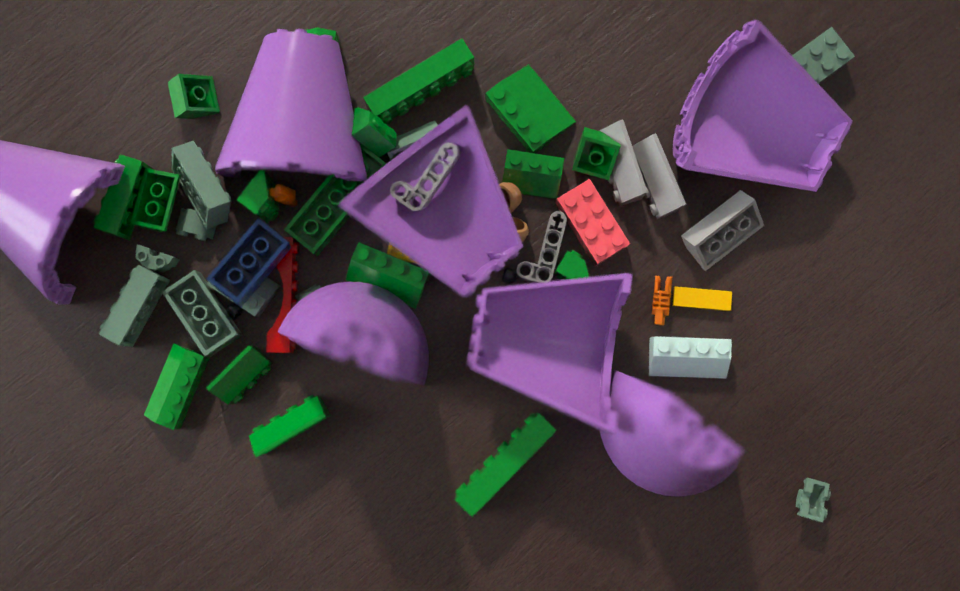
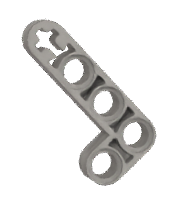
(430, 174)
(547, 247)

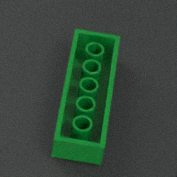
(421, 82)
(322, 214)
(504, 464)

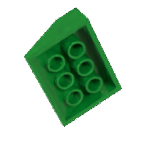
(529, 109)

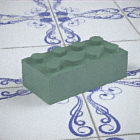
(824, 55)
(200, 184)
(134, 306)
(202, 313)

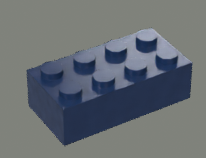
(249, 263)

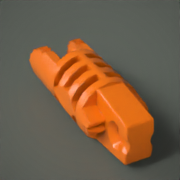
(284, 195)
(661, 300)

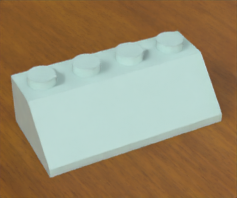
(689, 357)

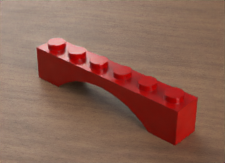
(287, 267)

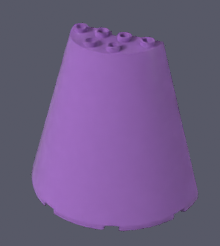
(294, 112)
(759, 116)
(38, 204)
(466, 223)
(362, 323)
(553, 342)
(663, 443)

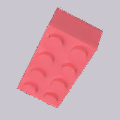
(592, 222)

